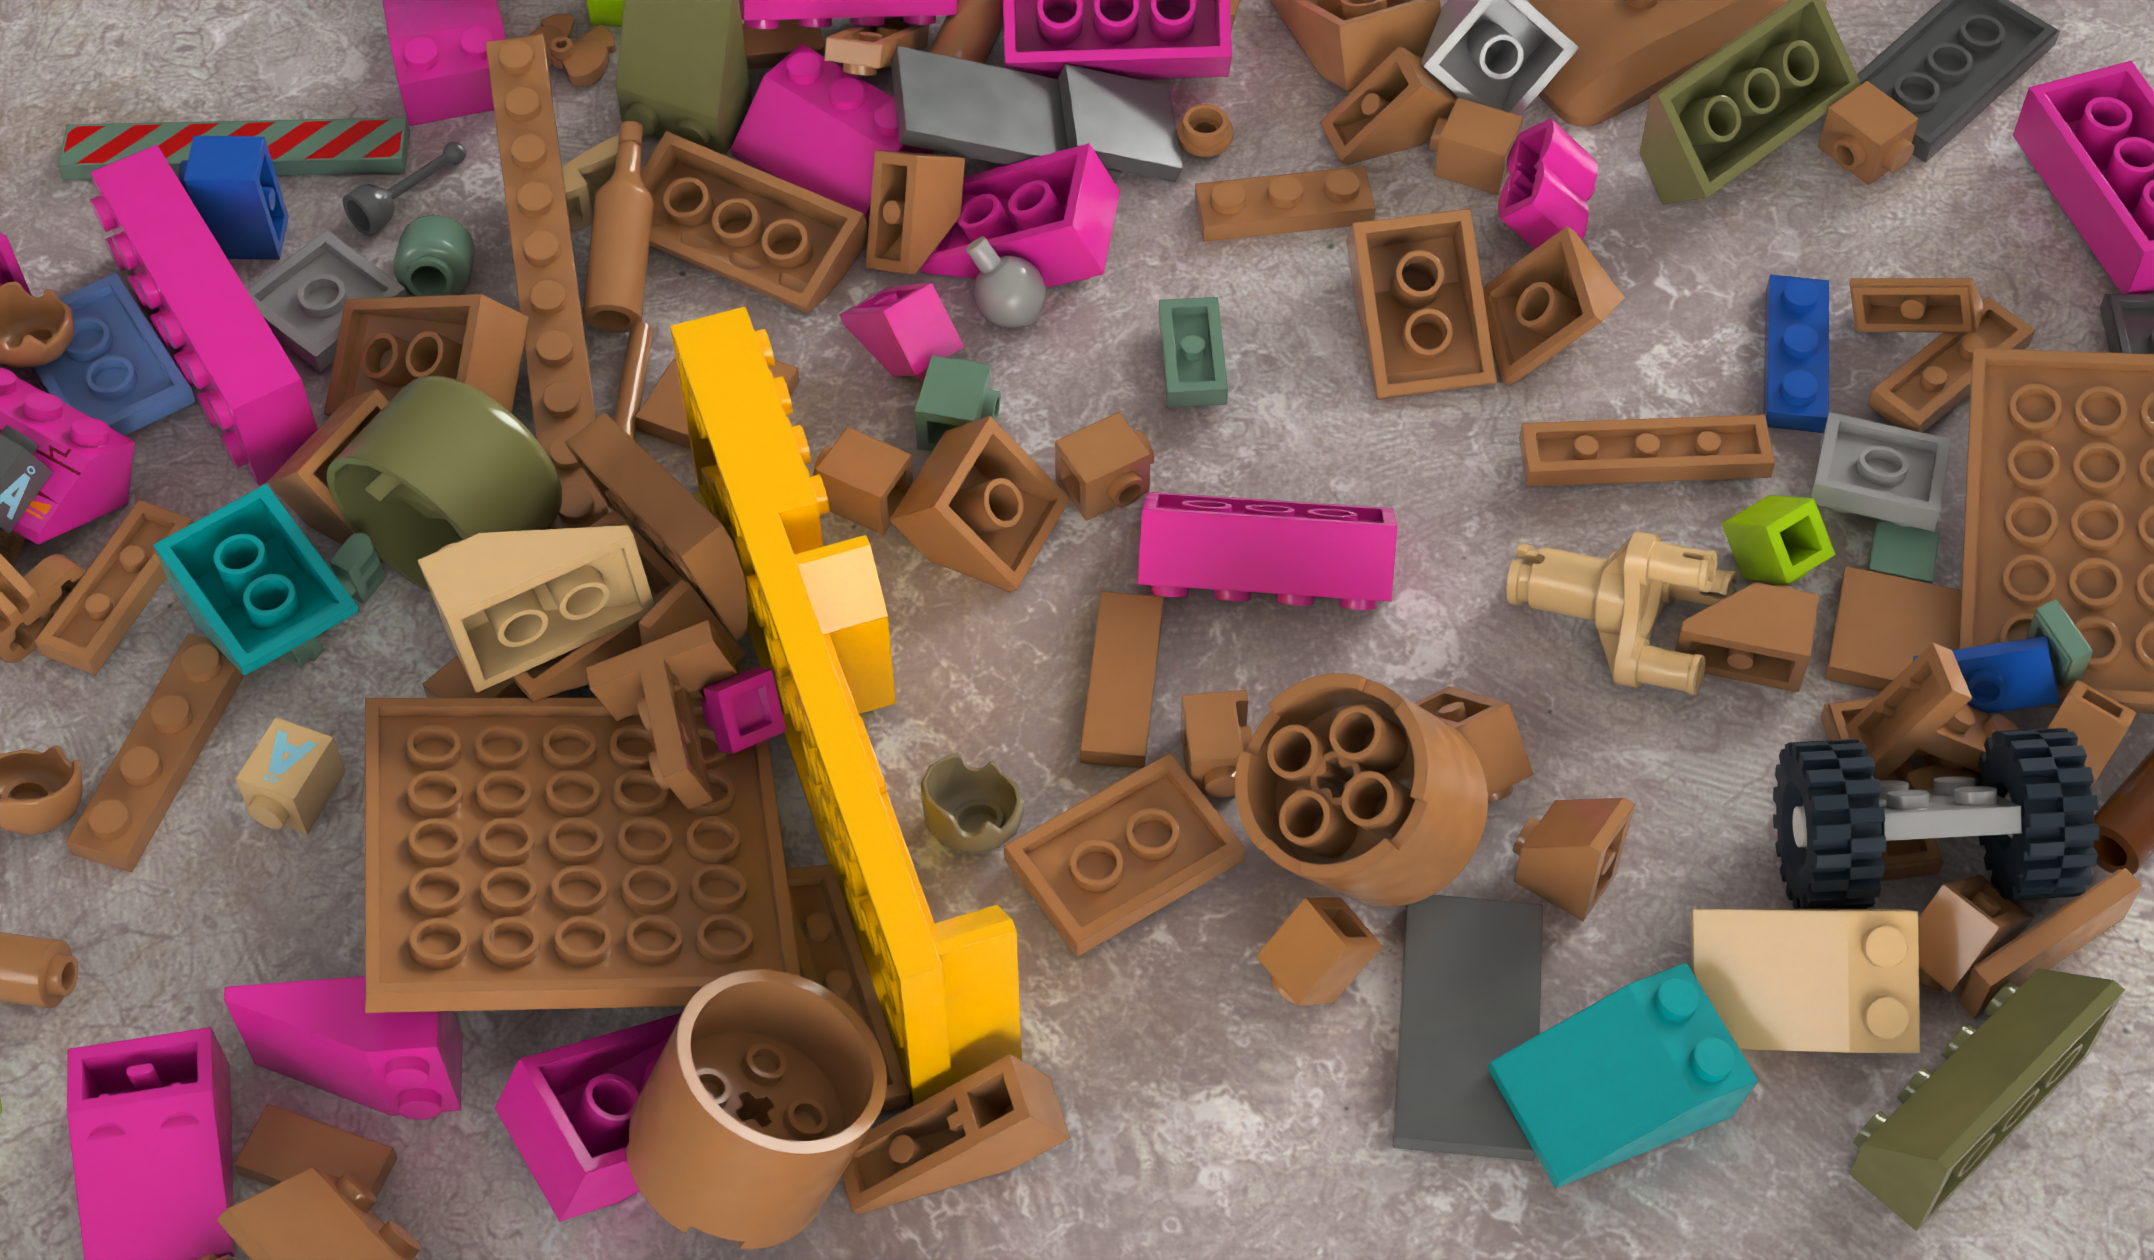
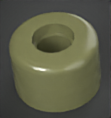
(440, 471)

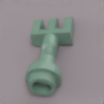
(359, 572)

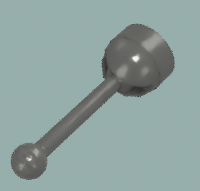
(373, 206)

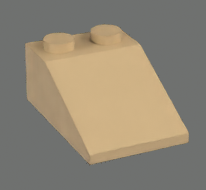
(534, 595)
(1811, 977)

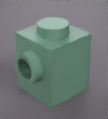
(953, 396)

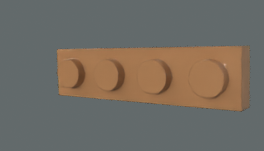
(1646, 450)
(156, 756)
(834, 959)

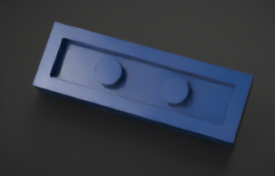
(1796, 353)

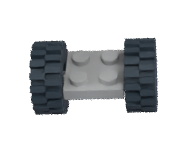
(2026, 808)

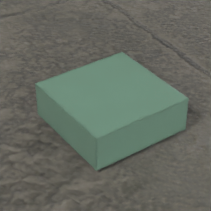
(1903, 551)
(2067, 646)

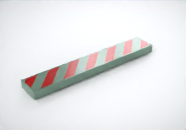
(294, 145)

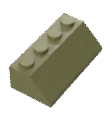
(1744, 101)
(1981, 1090)

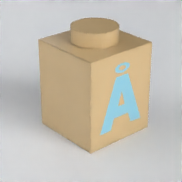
(290, 776)

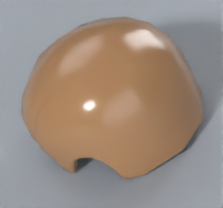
(33, 327)
(38, 790)

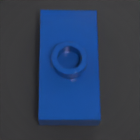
(2009, 675)

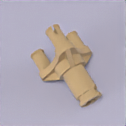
(1625, 600)

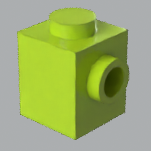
(1778, 539)

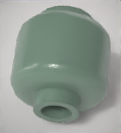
(434, 257)

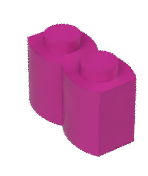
(1547, 184)

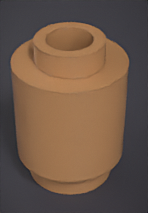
(35, 970)

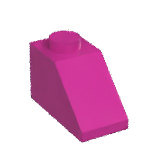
(904, 328)

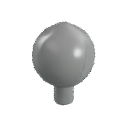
(1007, 288)

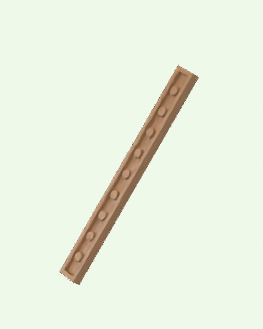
(544, 266)

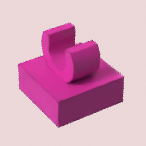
(743, 710)

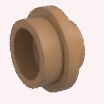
(1205, 131)

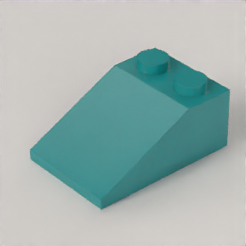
(253, 580)
(1624, 1076)

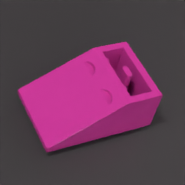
(152, 1146)

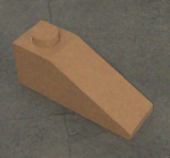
(957, 1136)

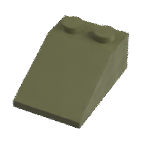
(684, 70)

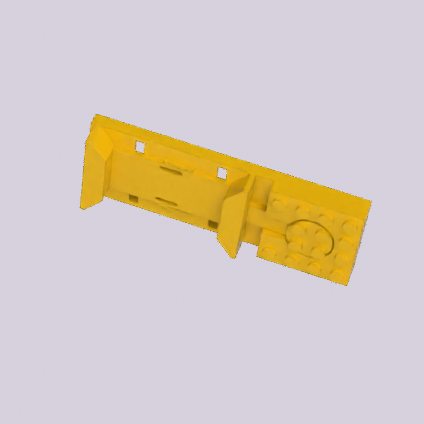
(826, 637)

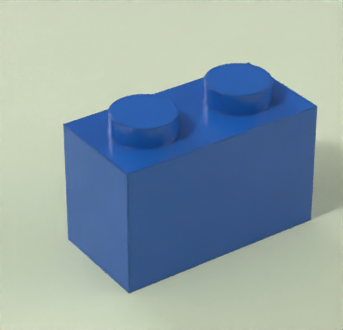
(237, 194)

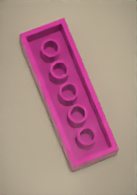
(203, 312)

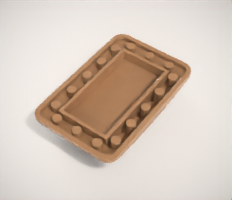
(1636, 48)

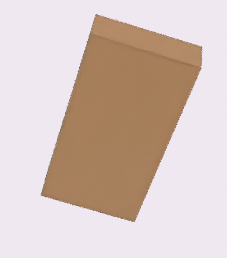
(291, 1143)

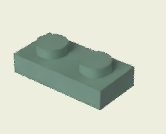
(1192, 352)

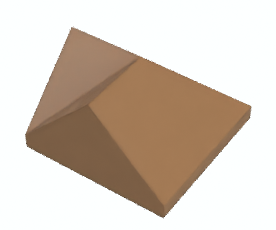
(1546, 303)

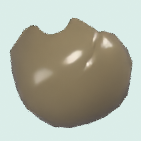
(970, 805)

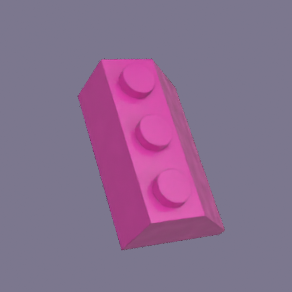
(819, 129)

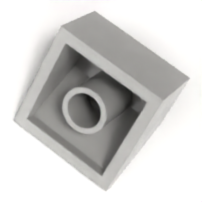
(1496, 52)

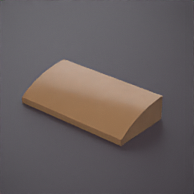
(749, 224)
(665, 517)

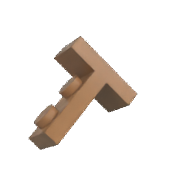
(657, 686)
(1925, 712)

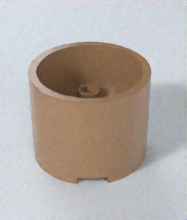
(1376, 836)
(755, 1107)

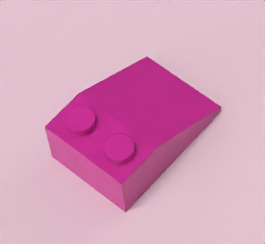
(442, 55)
(1041, 209)
(325, 1039)
(574, 1114)

